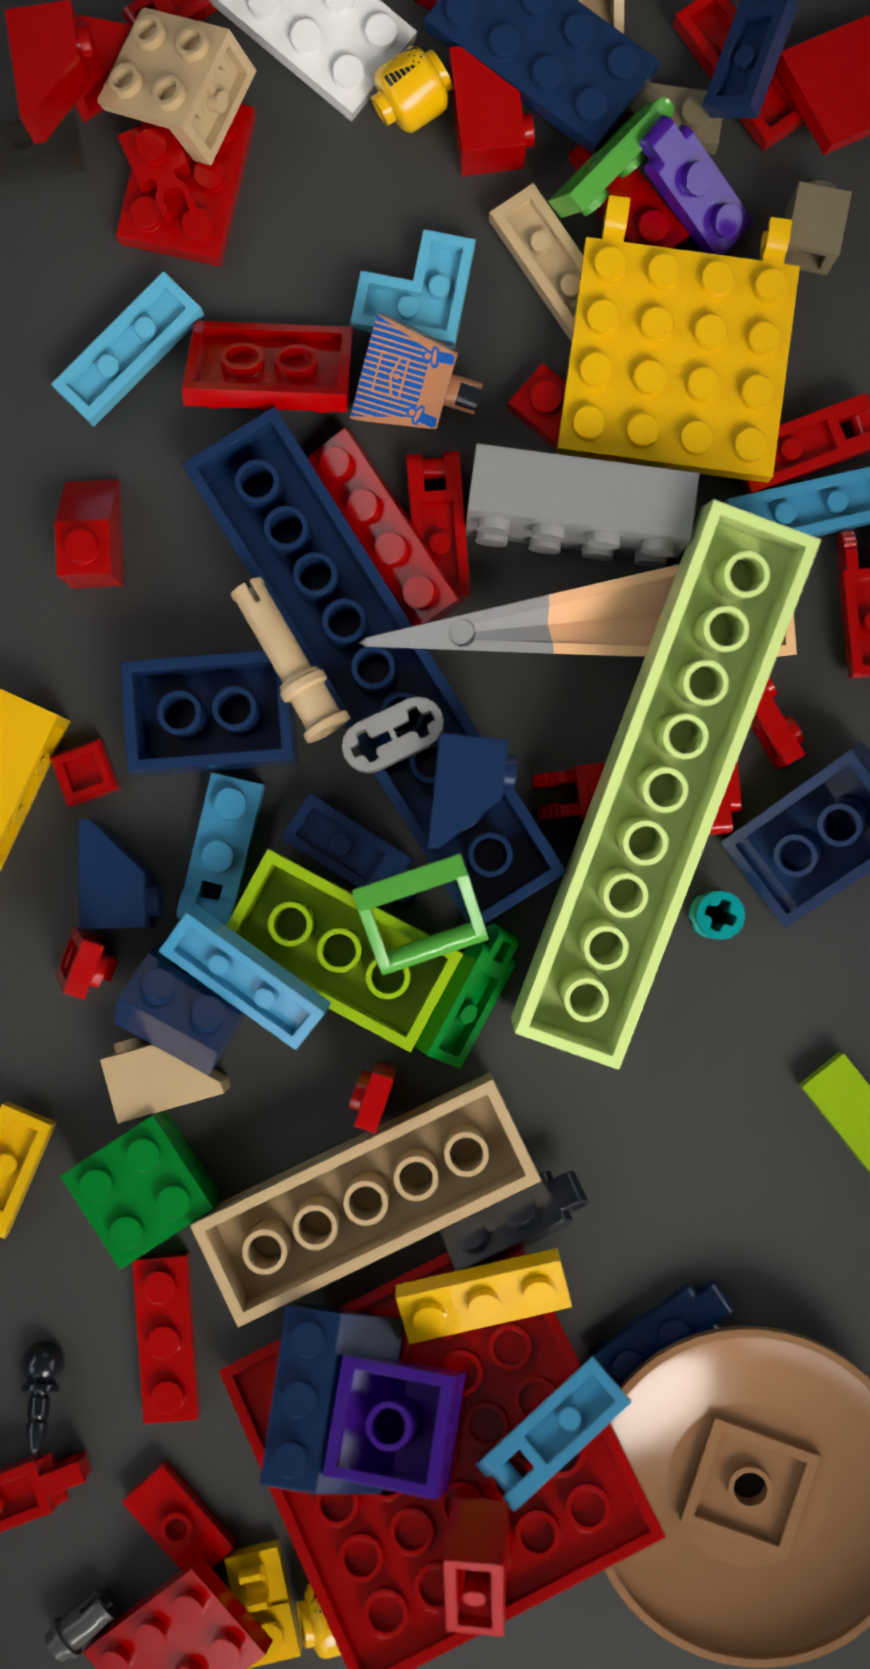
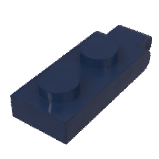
(749, 58)
(345, 846)
(672, 1319)

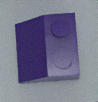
(395, 1425)

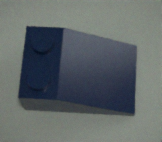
(809, 839)

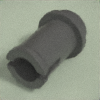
(80, 1625)

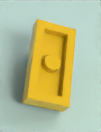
(262, 1586)

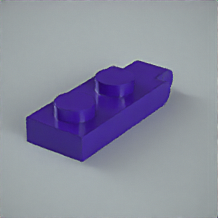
(694, 186)

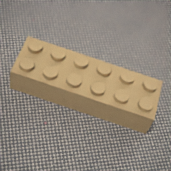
(364, 1199)

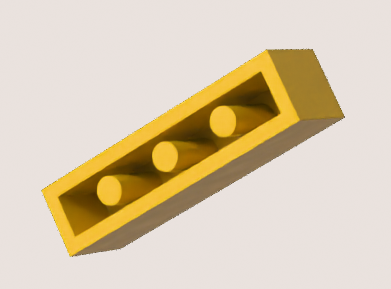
(26, 743)

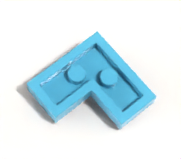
(428, 302)

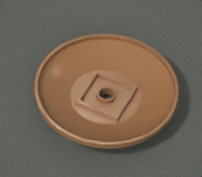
(766, 1572)

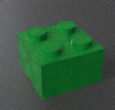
(142, 1188)

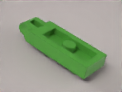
(615, 158)

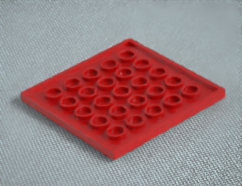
(382, 1554)

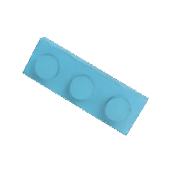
(128, 349)

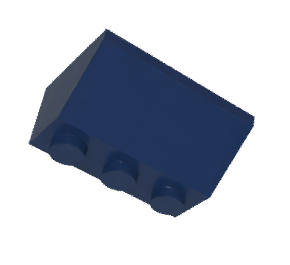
(307, 1386)

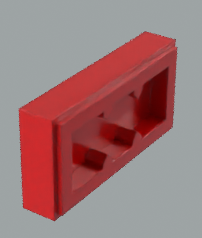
(178, 1518)

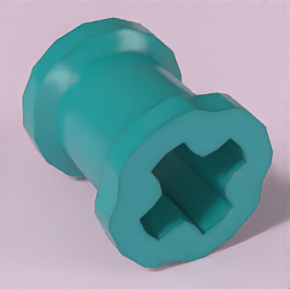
(730, 906)

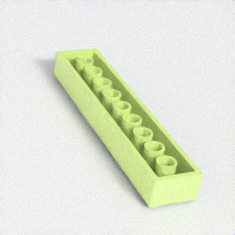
(663, 782)

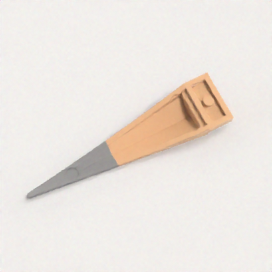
(588, 620)

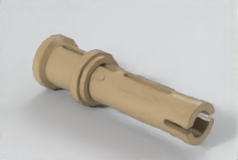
(301, 682)

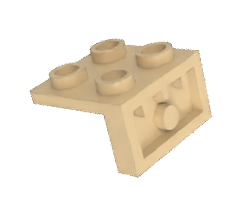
(180, 79)

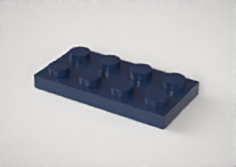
(557, 55)

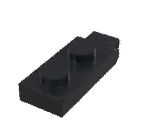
(515, 1221)

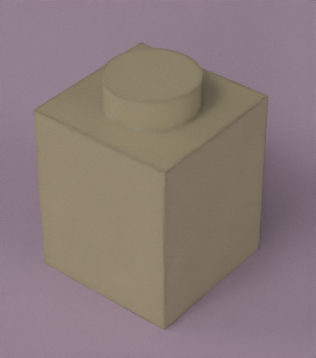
(818, 225)

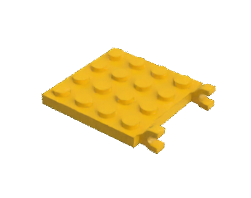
(679, 354)

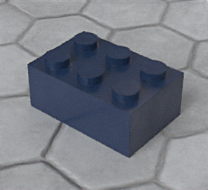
(206, 714)

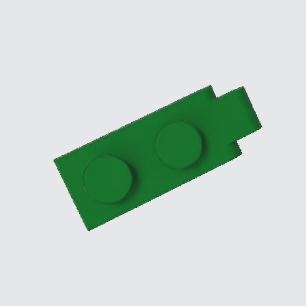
(469, 997)

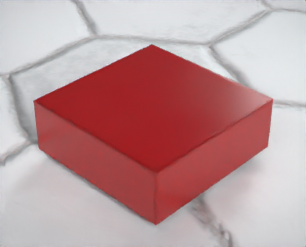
(85, 773)

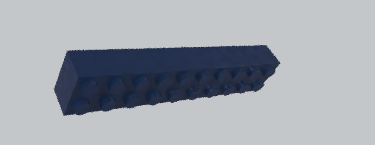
(331, 601)

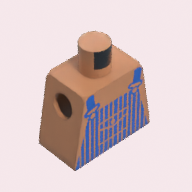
(410, 378)

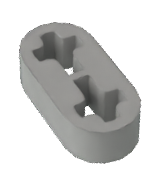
(387, 722)

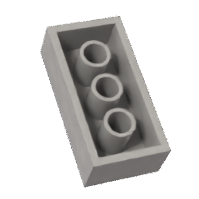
(580, 505)

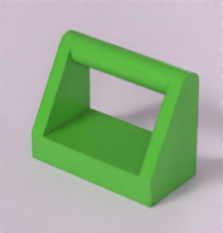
(411, 883)

